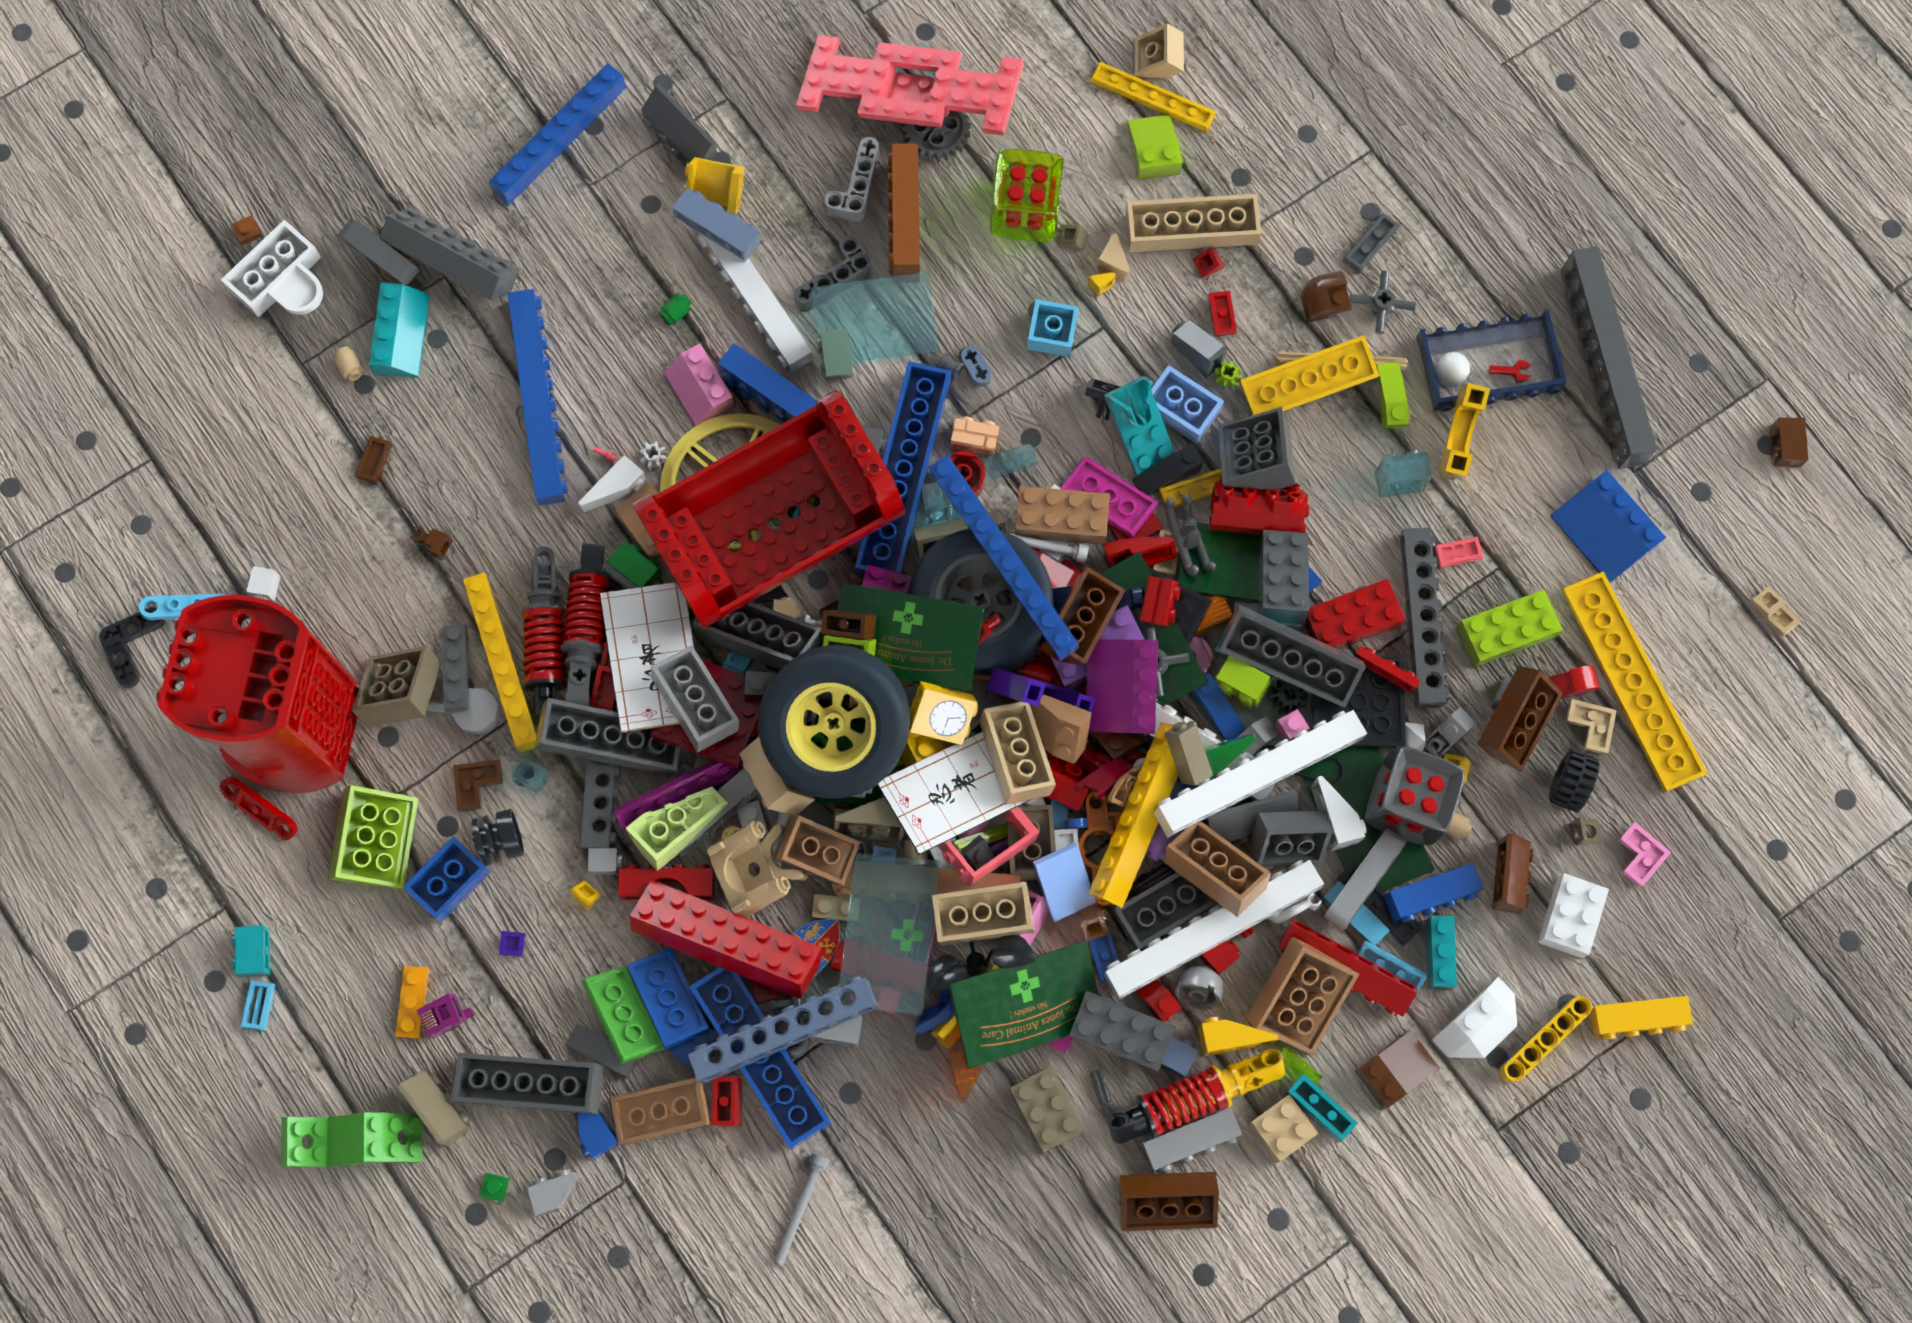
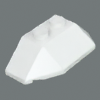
(1480, 1024)

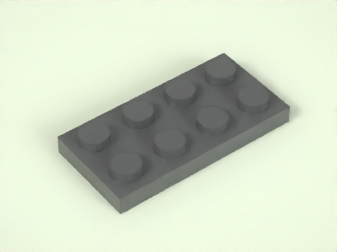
(1122, 1031)

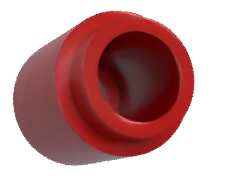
(1037, 672)

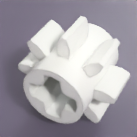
(649, 451)

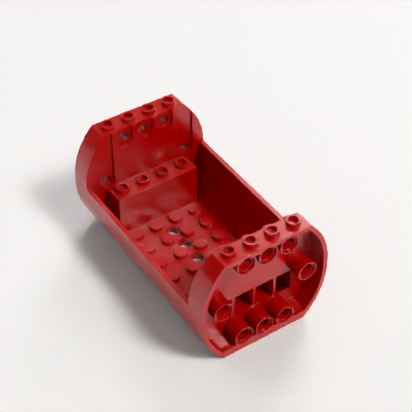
(808, 456)
(275, 681)

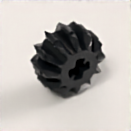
(1279, 695)

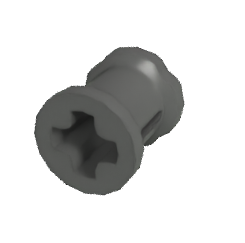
(949, 364)

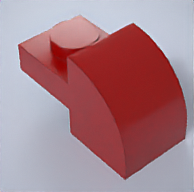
(1576, 681)

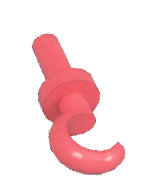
(608, 455)

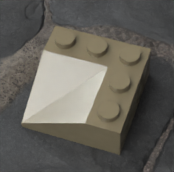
(396, 686)
(868, 822)

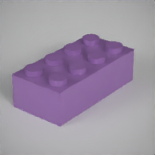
(1120, 626)

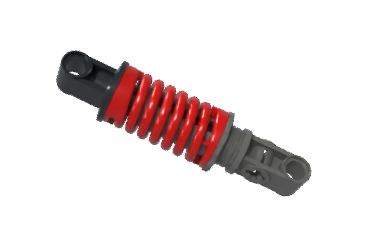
(584, 622)
(543, 634)

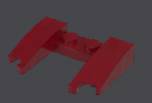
(1104, 771)

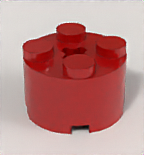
(972, 468)

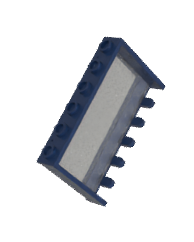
(1499, 346)

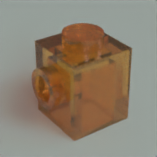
(1092, 922)

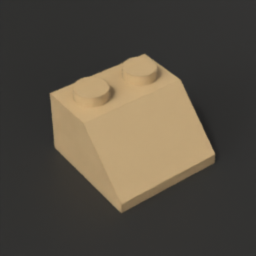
(1159, 53)

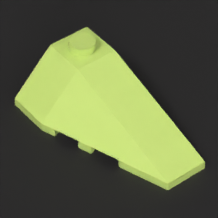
(668, 830)

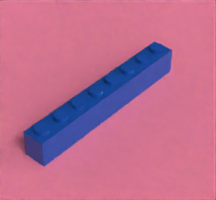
(557, 134)

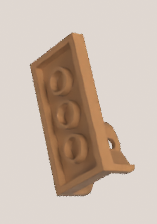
(660, 1111)

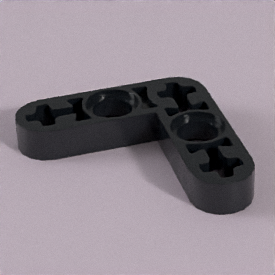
(119, 644)

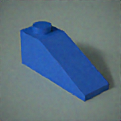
(1218, 709)
(595, 1135)

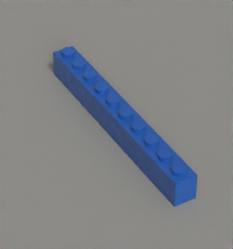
(536, 397)
(1003, 558)

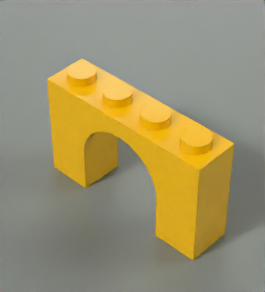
(1456, 455)

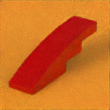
(604, 690)

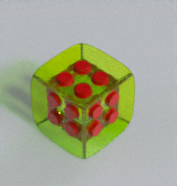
(1026, 195)

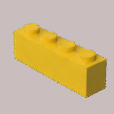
(1641, 1016)

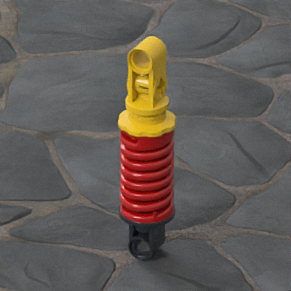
(1194, 1094)

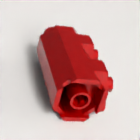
(1258, 509)

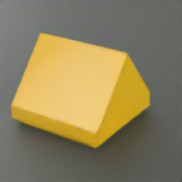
(585, 895)

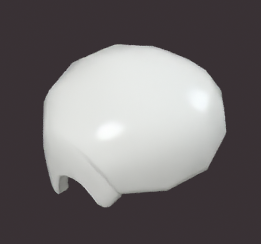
(1452, 369)

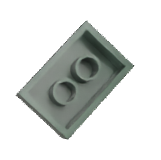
(836, 353)

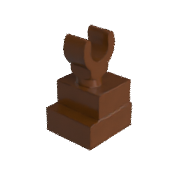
(436, 541)

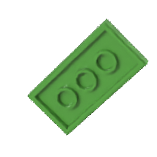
(622, 1014)

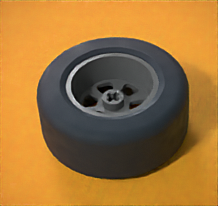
(962, 556)

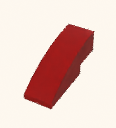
(1153, 550)

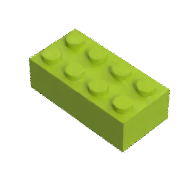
(1509, 628)

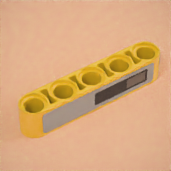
(1555, 1034)

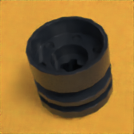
(497, 837)

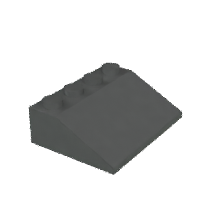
(1257, 451)

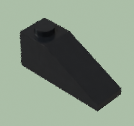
(1169, 470)

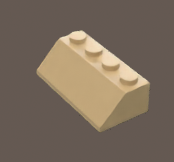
(983, 913)

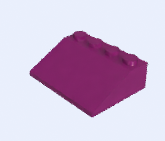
(1124, 685)

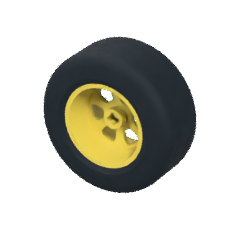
(828, 770)

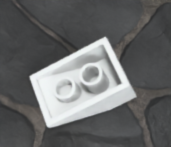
(1346, 825)

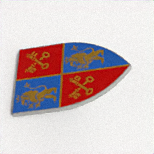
(824, 934)

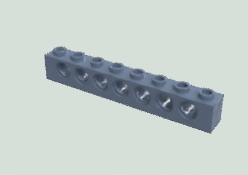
(863, 1002)

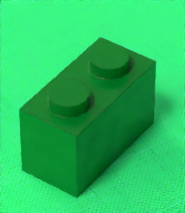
(634, 566)

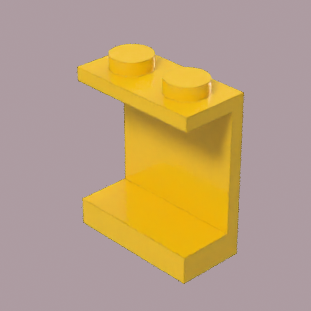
(716, 182)

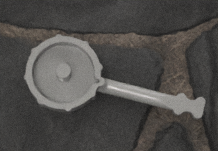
(482, 712)

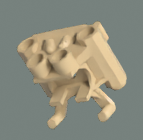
(738, 878)

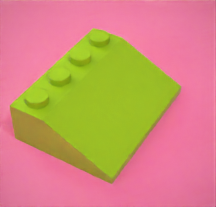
(373, 838)

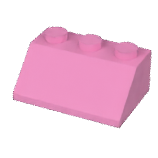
(698, 385)

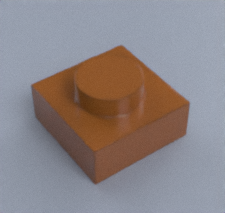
(247, 230)

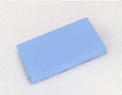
(1064, 882)

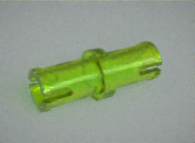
(1299, 1065)

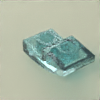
(1012, 460)

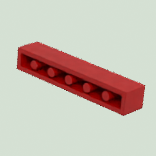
(1373, 981)

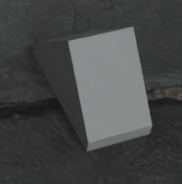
(1264, 733)

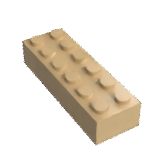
(1193, 223)

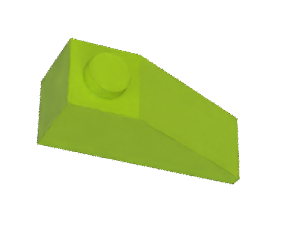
(1392, 397)

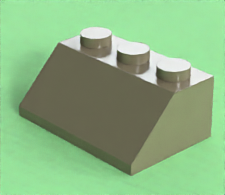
(435, 1107)

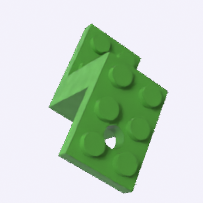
(351, 1140)

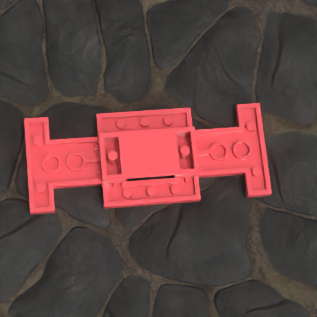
(910, 97)

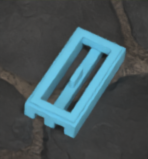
(266, 1007)

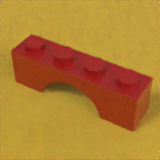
(696, 881)

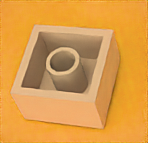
(1283, 1128)

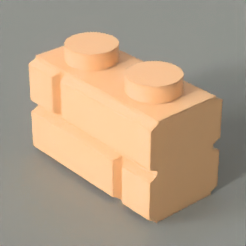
(975, 436)

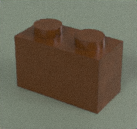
(1789, 442)
(848, 624)

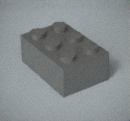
(1290, 837)

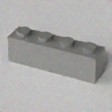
(1192, 1139)

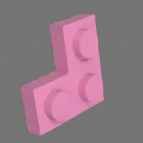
(1648, 853)

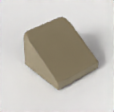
(1073, 237)

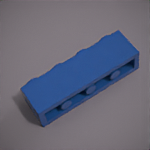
(1433, 892)

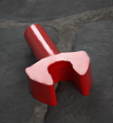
(1513, 371)

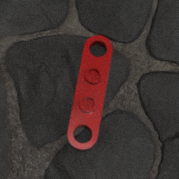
(258, 808)

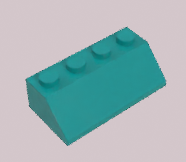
(399, 330)

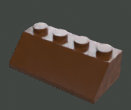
(1087, 613)
(1520, 717)
(1168, 1201)

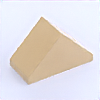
(1114, 259)

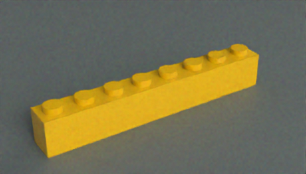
(501, 661)
(1136, 823)

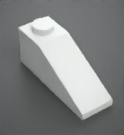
(615, 484)

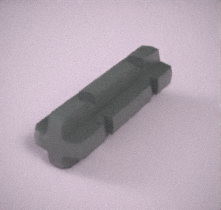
(1102, 1092)

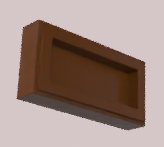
(373, 460)

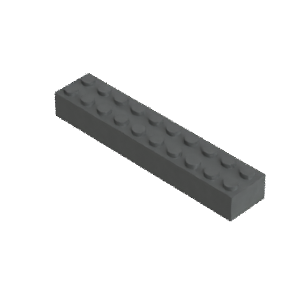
(1608, 358)

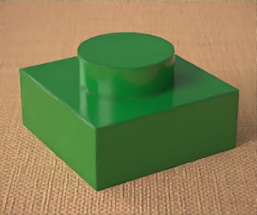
(495, 1187)

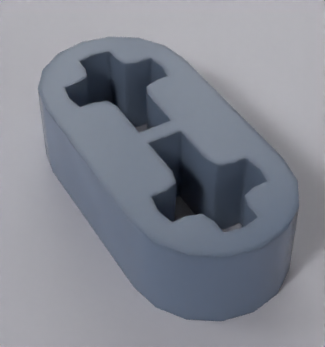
(979, 364)

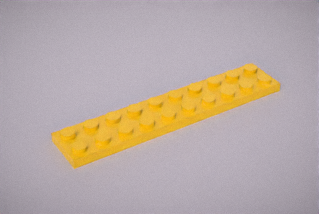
(1634, 682)

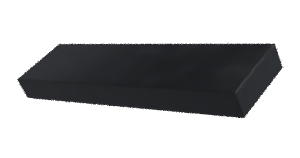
(1376, 904)

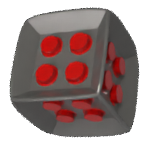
(1415, 795)

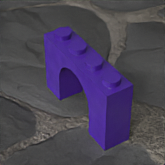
(1031, 690)

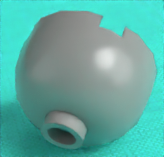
(1201, 987)

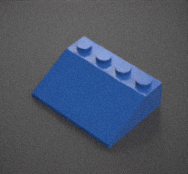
(1608, 526)

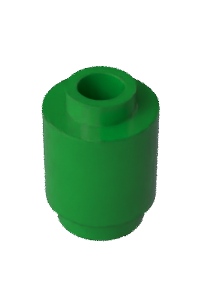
(675, 309)

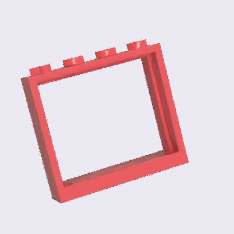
(1023, 827)

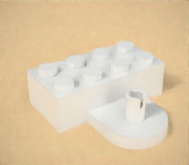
(277, 273)

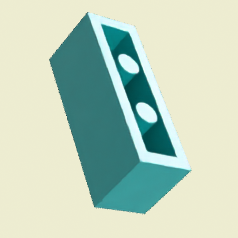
(1441, 953)
(1321, 1108)

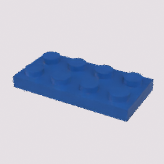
(667, 998)

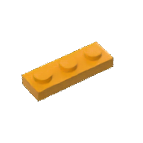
(411, 998)

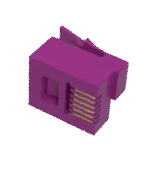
(443, 1015)

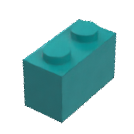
(251, 951)

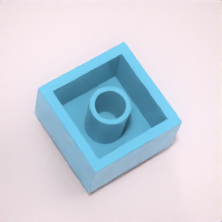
(1052, 328)

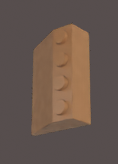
(1302, 996)

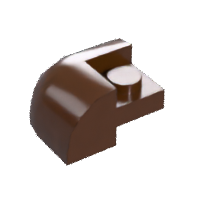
(1325, 296)

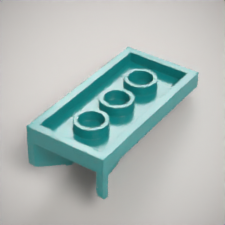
(1139, 424)

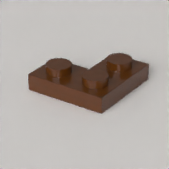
(469, 779)

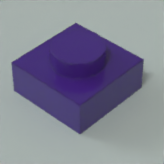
(512, 944)

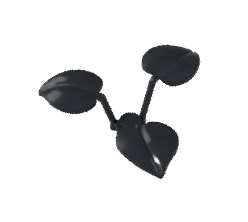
(1011, 952)

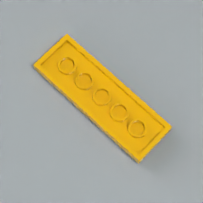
(1310, 377)

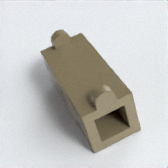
(1188, 753)

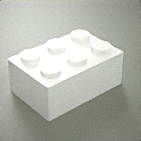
(1573, 915)

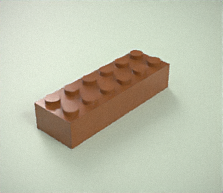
(903, 209)

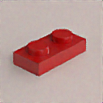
(1222, 313)

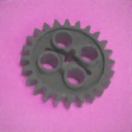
(951, 138)

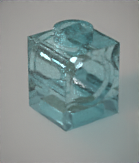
(539, 779)

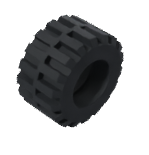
(1574, 780)

